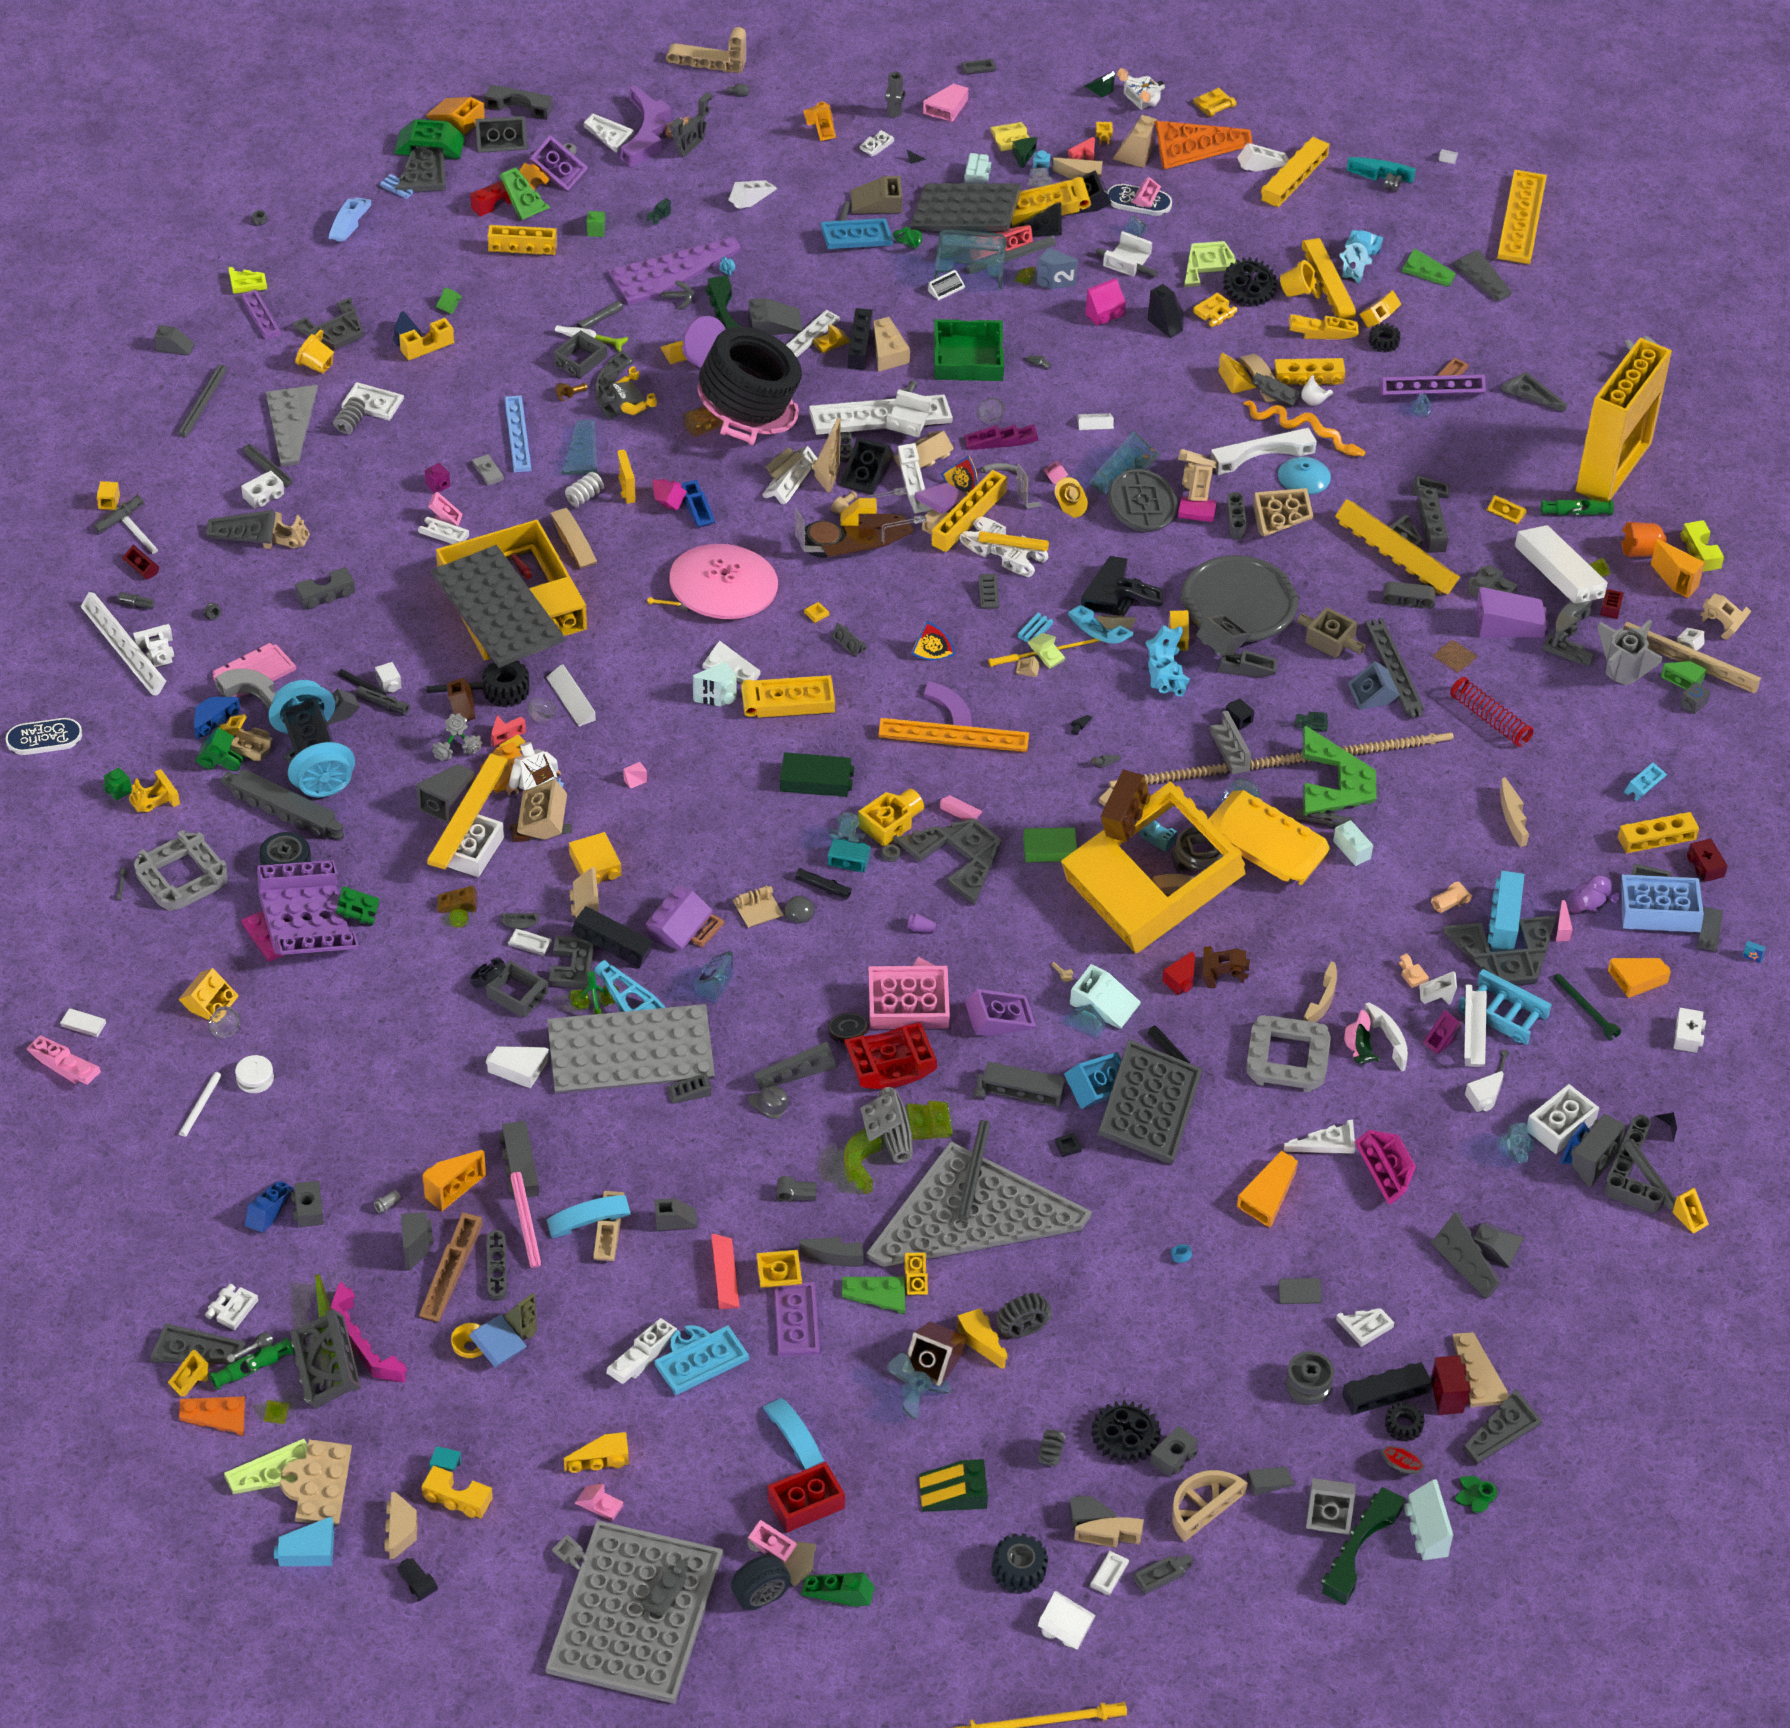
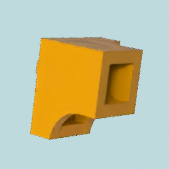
(533, 175)

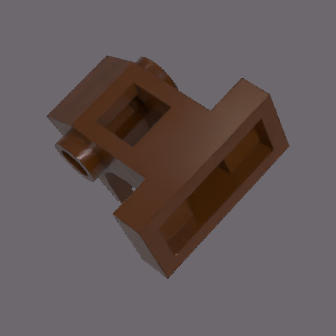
(1214, 967)

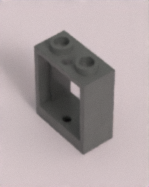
(588, 344)
(538, 989)

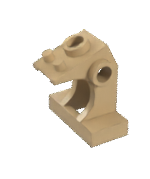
(1197, 475)
(297, 532)
(1732, 620)

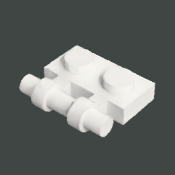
(235, 1310)

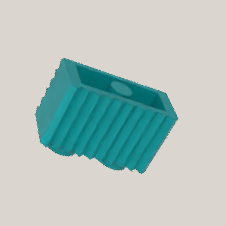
(849, 855)

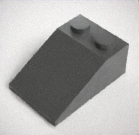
(774, 317)

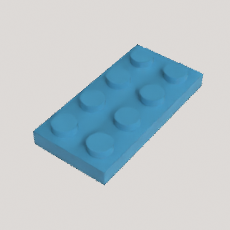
(856, 233)

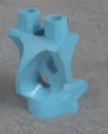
(1359, 248)
(1164, 671)

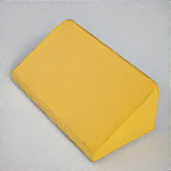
(1506, 509)

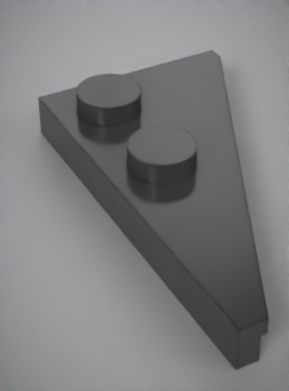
(1531, 389)

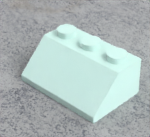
(1429, 1521)

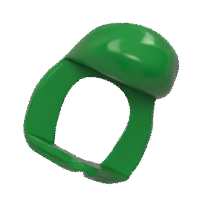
(910, 237)

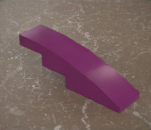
(1005, 437)

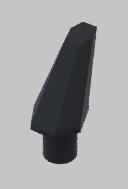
(1080, 724)

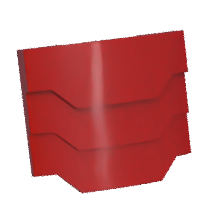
(892, 1057)

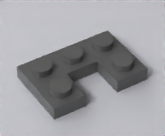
(582, 956)

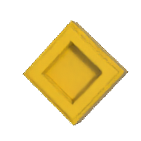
(816, 612)

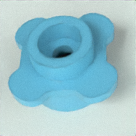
(727, 266)

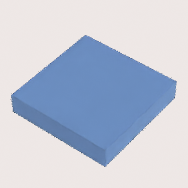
(497, 1341)

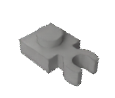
(569, 1551)

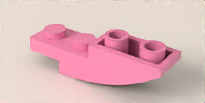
(61, 1061)

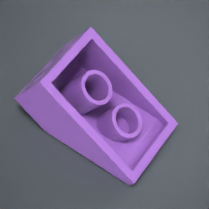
(558, 163)
(999, 1012)

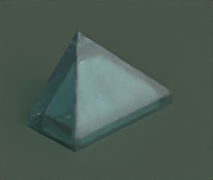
(1086, 1020)

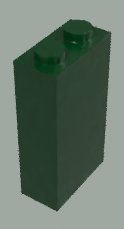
(816, 774)

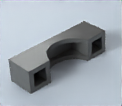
(501, 97)

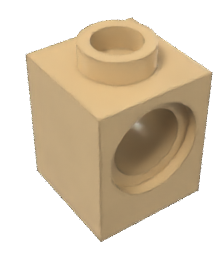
(933, 518)

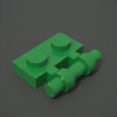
(357, 905)

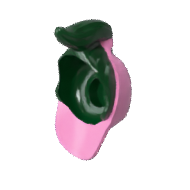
(1358, 1039)

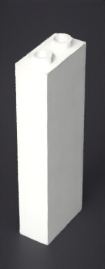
(1561, 564)

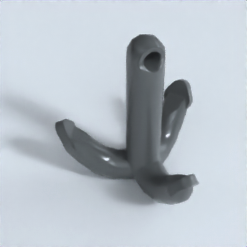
(688, 293)

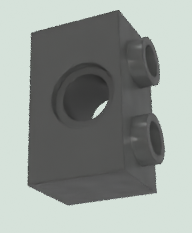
(308, 1203)
(1178, 1442)

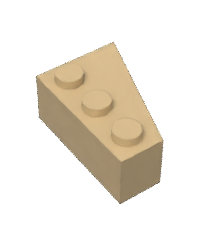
(889, 345)

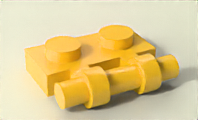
(1212, 306)

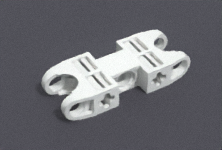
(1010, 555)

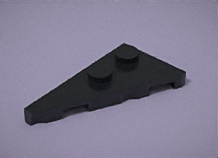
(1045, 222)

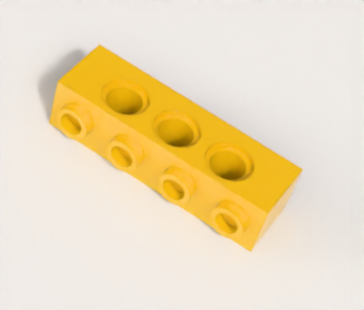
(1299, 371)
(1658, 832)

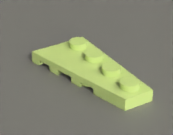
(266, 1470)

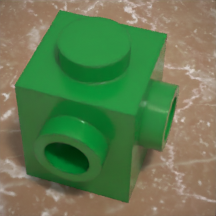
(117, 784)

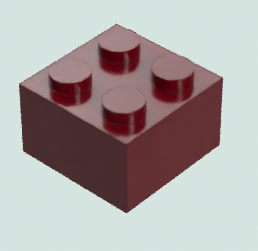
(1450, 1385)

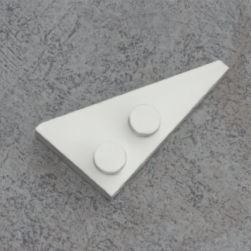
(1329, 1140)

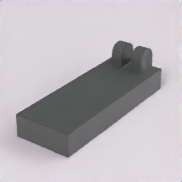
(1710, 929)

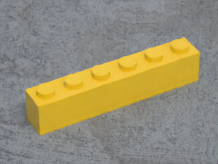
(1295, 171)
(972, 506)

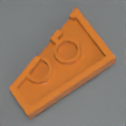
(218, 1412)

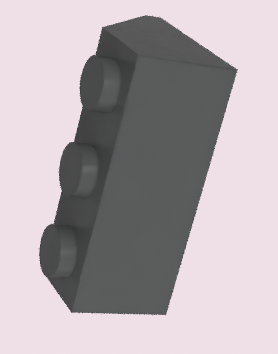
(501, 134)
(1597, 1148)

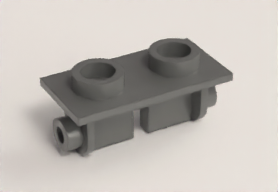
(848, 640)

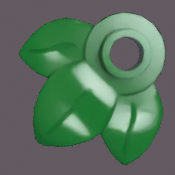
(1473, 1493)

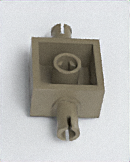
(1331, 632)

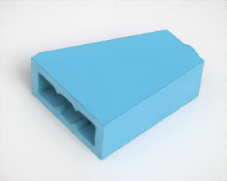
(307, 1545)

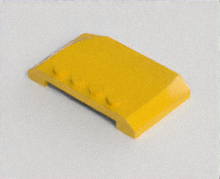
(1270, 837)

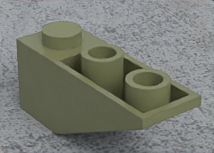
(523, 1317)

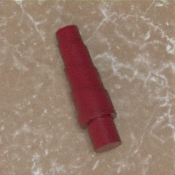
(522, 568)

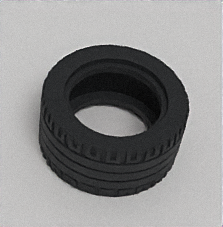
(771, 381)

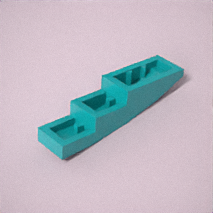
(1379, 168)

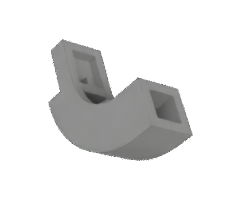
(246, 681)

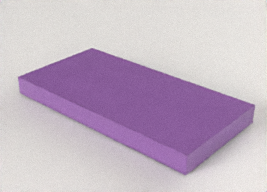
(796, 1320)

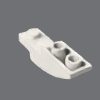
(644, 1351)

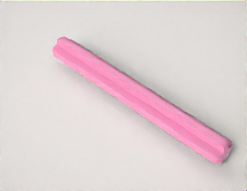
(525, 1220)

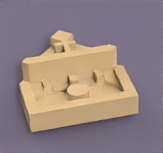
(1191, 457)

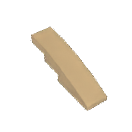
(573, 538)
(1512, 809)
(607, 1235)

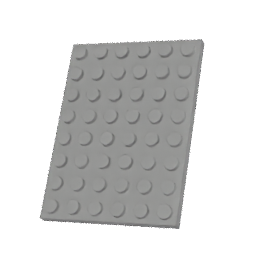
(608, 1632)

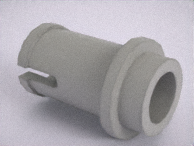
(382, 1204)

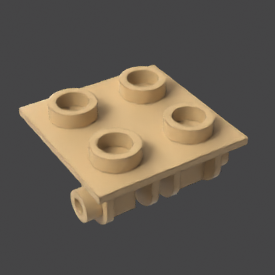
(757, 906)

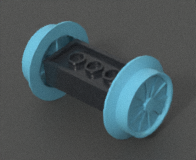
(319, 764)

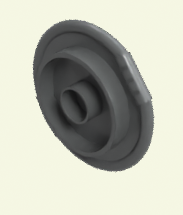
(1243, 589)

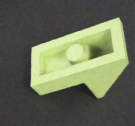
(1046, 650)

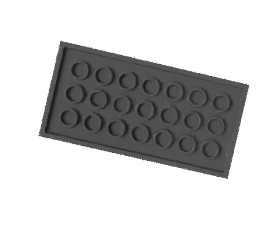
(497, 606)

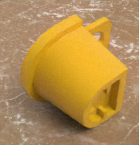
(1300, 280)
(315, 353)

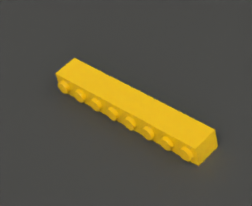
(1396, 546)

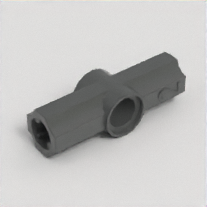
(895, 94)

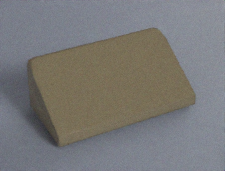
(1112, 622)

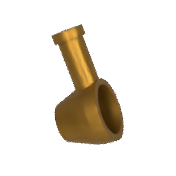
(564, 389)

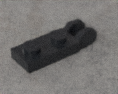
(1139, 591)

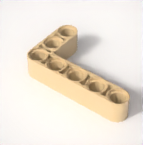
(712, 59)

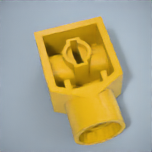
(890, 815)

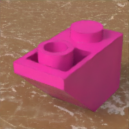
(668, 493)

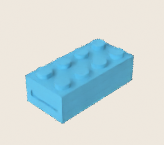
(1505, 911)

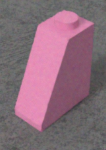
(946, 103)

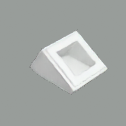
(1448, 156)

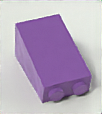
(1509, 615)

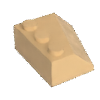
(930, 448)
(1281, 509)

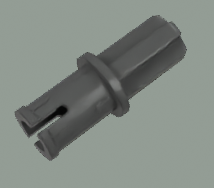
(135, 600)

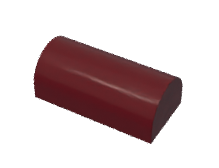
(141, 562)

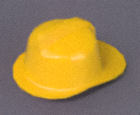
(1071, 490)

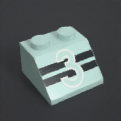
(715, 685)

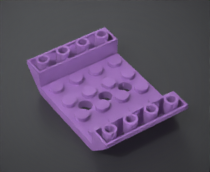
(299, 892)

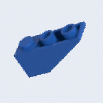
(267, 1206)

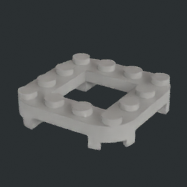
(174, 898)
(1288, 1075)

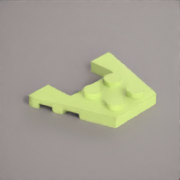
(1207, 258)

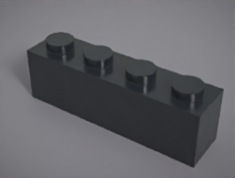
(860, 338)
(612, 936)
(1386, 1388)

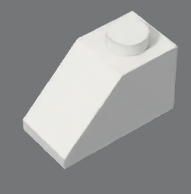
(1484, 1092)

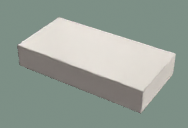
(530, 942)
(83, 1022)
(1109, 1573)

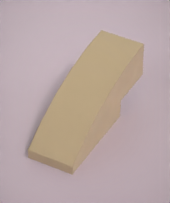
(1110, 1531)

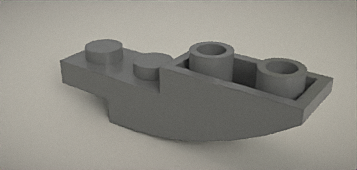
(1568, 620)

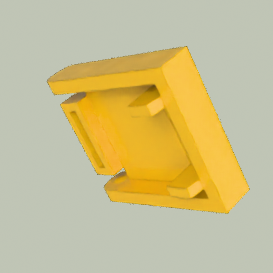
(626, 477)

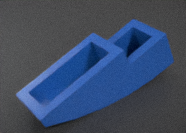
(697, 504)

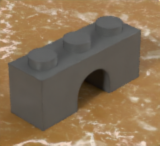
(312, 595)

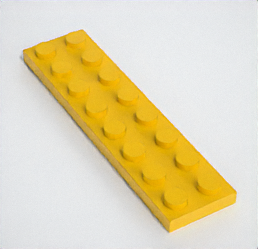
(1522, 217)

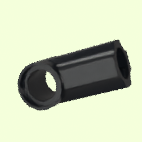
(419, 1583)

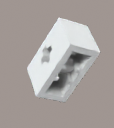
(1688, 1030)

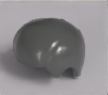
(799, 909)

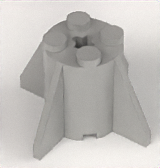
(1627, 653)

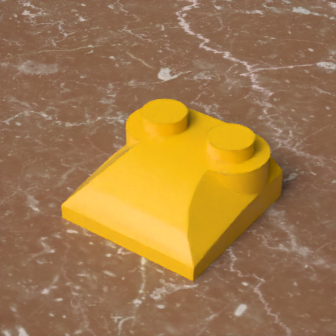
(779, 1268)

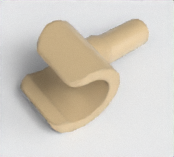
(1064, 974)

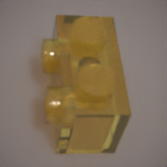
(701, 421)

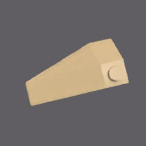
(828, 461)

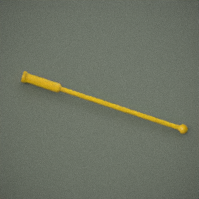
(1015, 657)

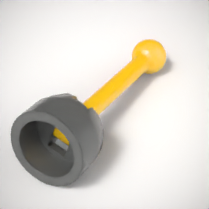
(650, 600)

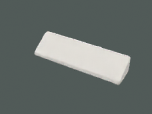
(571, 696)

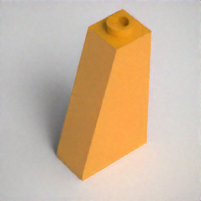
(1267, 1191)

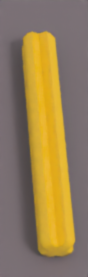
(1015, 541)

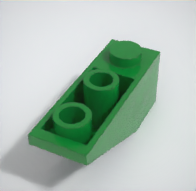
(842, 1588)

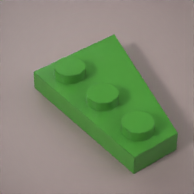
(521, 194)
(1427, 268)
(878, 1291)

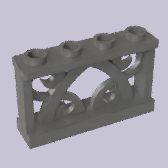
(307, 1355)

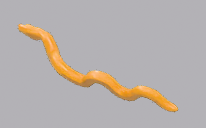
(1349, 449)

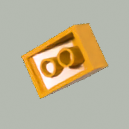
(452, 1178)

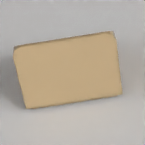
(1028, 667)

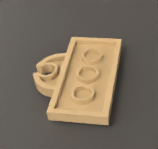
(319, 1481)

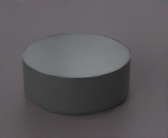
(890, 853)

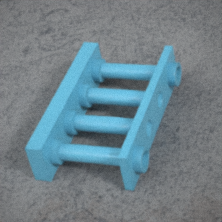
(1520, 998)

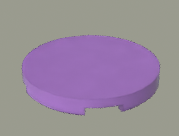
(699, 337)

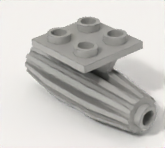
(889, 1117)

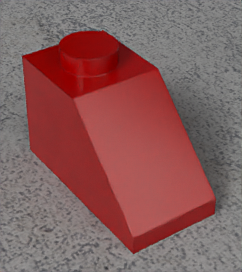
(1180, 974)

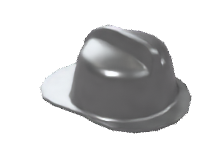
(770, 1101)

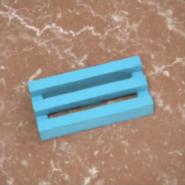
(1032, 622)

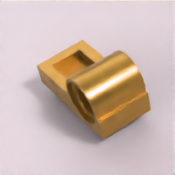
(458, 899)

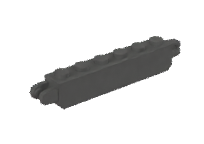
(284, 804)

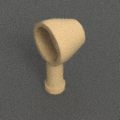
(842, 503)

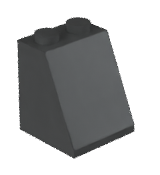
(444, 792)

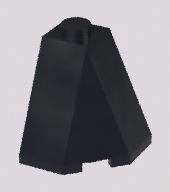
(1165, 311)

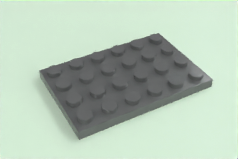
(966, 207)
(1150, 1101)

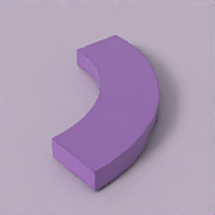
(953, 702)

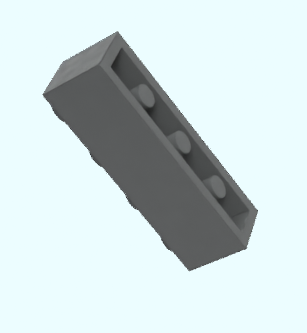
(1023, 1084)
(519, 1156)

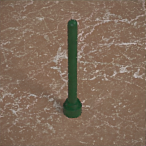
(1609, 1028)

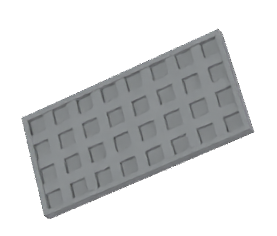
(630, 1048)

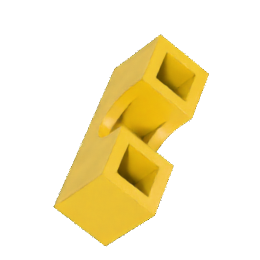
(439, 336)
(471, 1501)

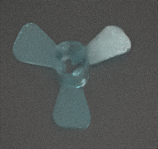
(915, 1384)

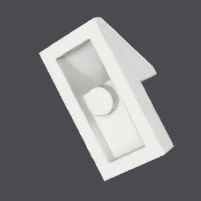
(1443, 986)

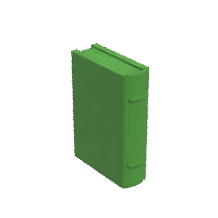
(1048, 844)

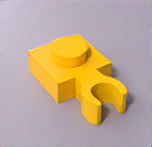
(1104, 131)

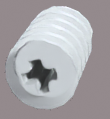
(584, 489)

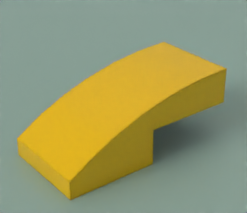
(234, 724)

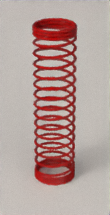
(1455, 687)

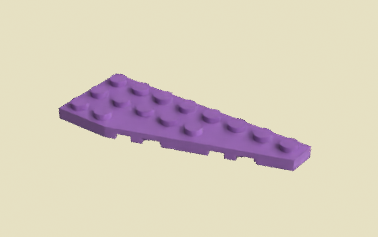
(653, 276)

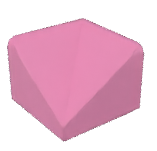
(1055, 472)
(635, 775)

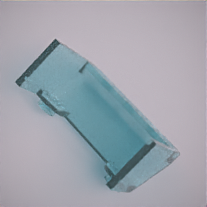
(971, 248)

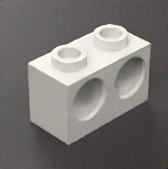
(262, 489)

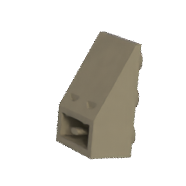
(878, 196)

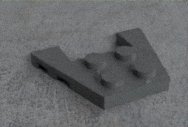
(693, 133)
(338, 330)

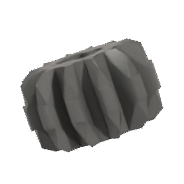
(1051, 1447)

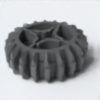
(1023, 1316)

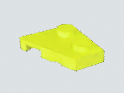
(246, 281)

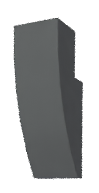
(1248, 664)
(832, 1251)

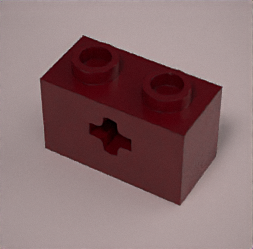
(1707, 860)

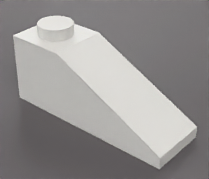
(1261, 158)
(750, 192)

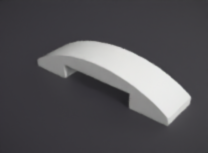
(912, 475)
(1379, 1018)

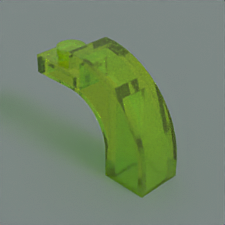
(855, 1152)

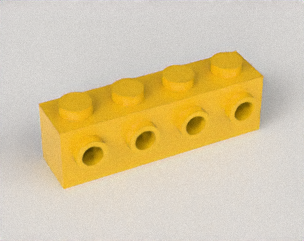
(522, 239)

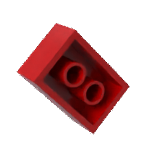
(806, 1497)

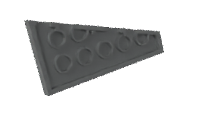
(423, 170)

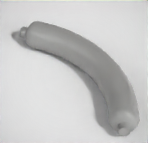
(999, 466)

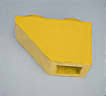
(1180, 619)

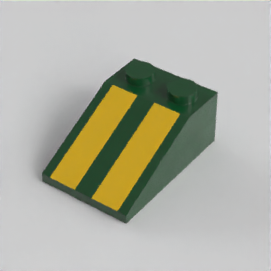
(954, 1487)

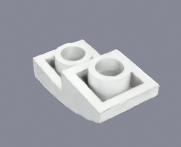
(875, 145)

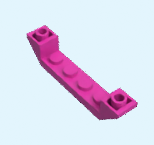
(387, 1369)

